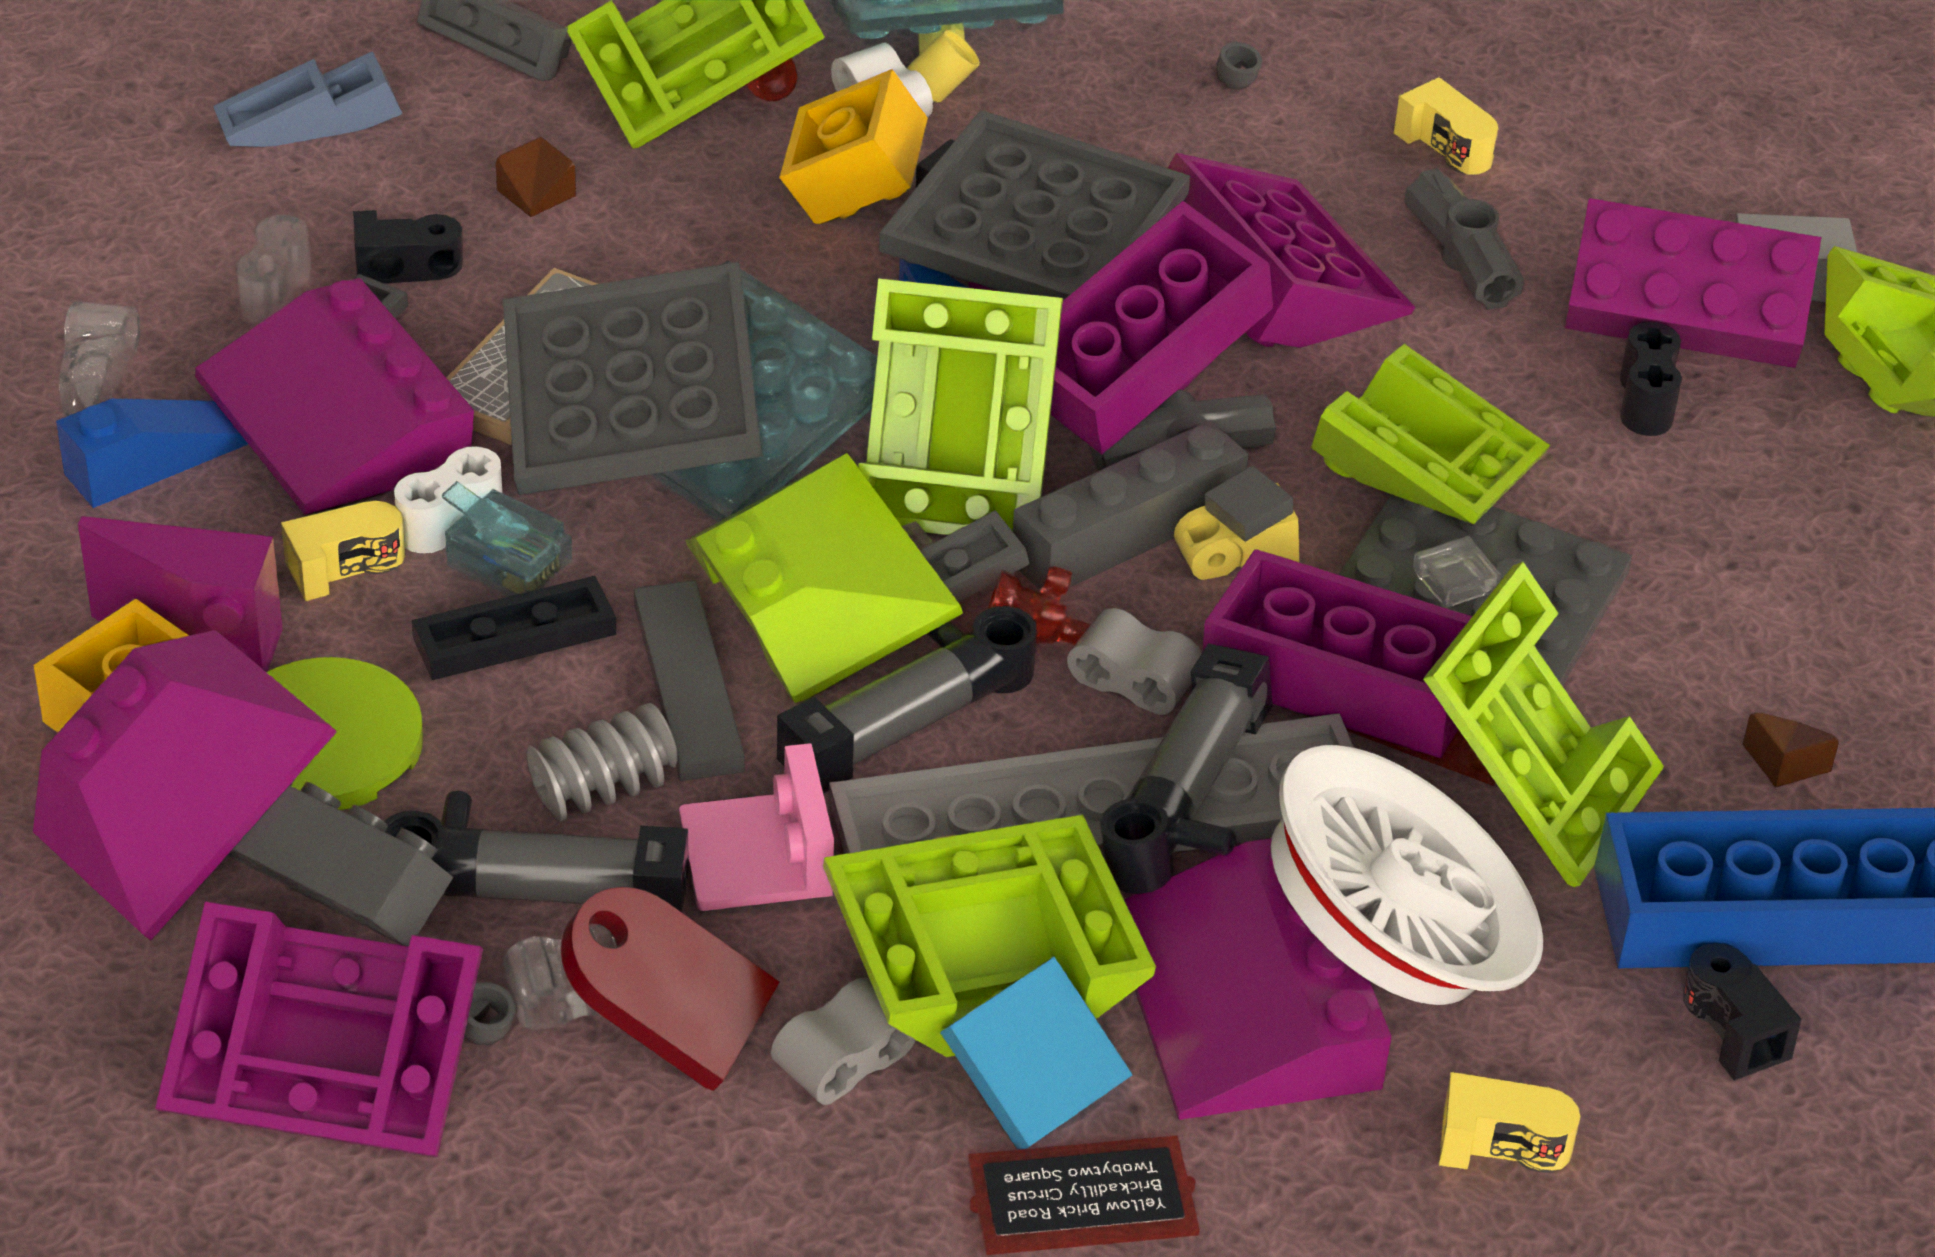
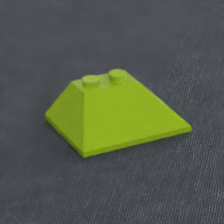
(686, 55)
(1883, 328)
(960, 401)
(1426, 439)
(824, 577)
(1531, 732)
(980, 910)

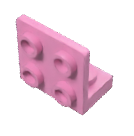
(764, 844)

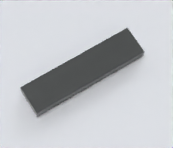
(689, 680)

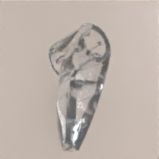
(96, 352)

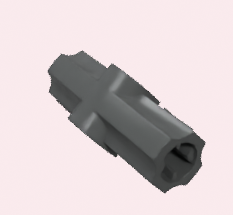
(1468, 237)
(1242, 418)

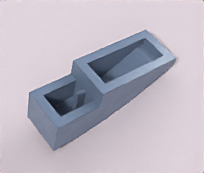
(309, 104)

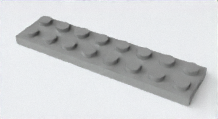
(1066, 784)

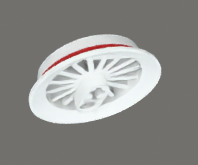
(1431, 882)

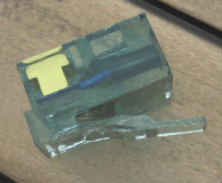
(504, 541)

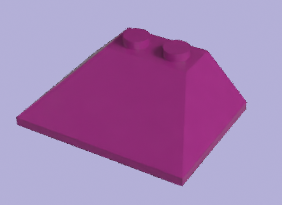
(170, 771)
(319, 1031)

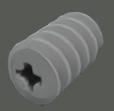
(601, 759)

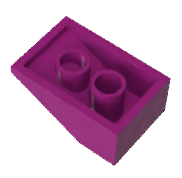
(188, 577)

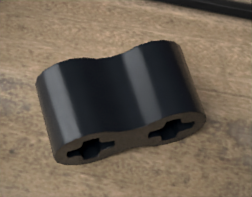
(1650, 378)

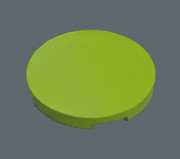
(374, 723)

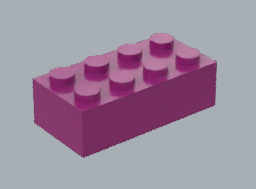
(1709, 279)
(1153, 323)
(1341, 648)

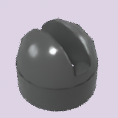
(1231, 60)
(488, 996)

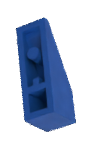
(139, 442)

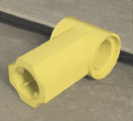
(944, 60)

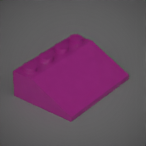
(1317, 271)
(337, 397)
(1248, 996)

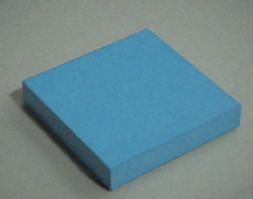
(1036, 1054)

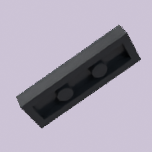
(513, 627)

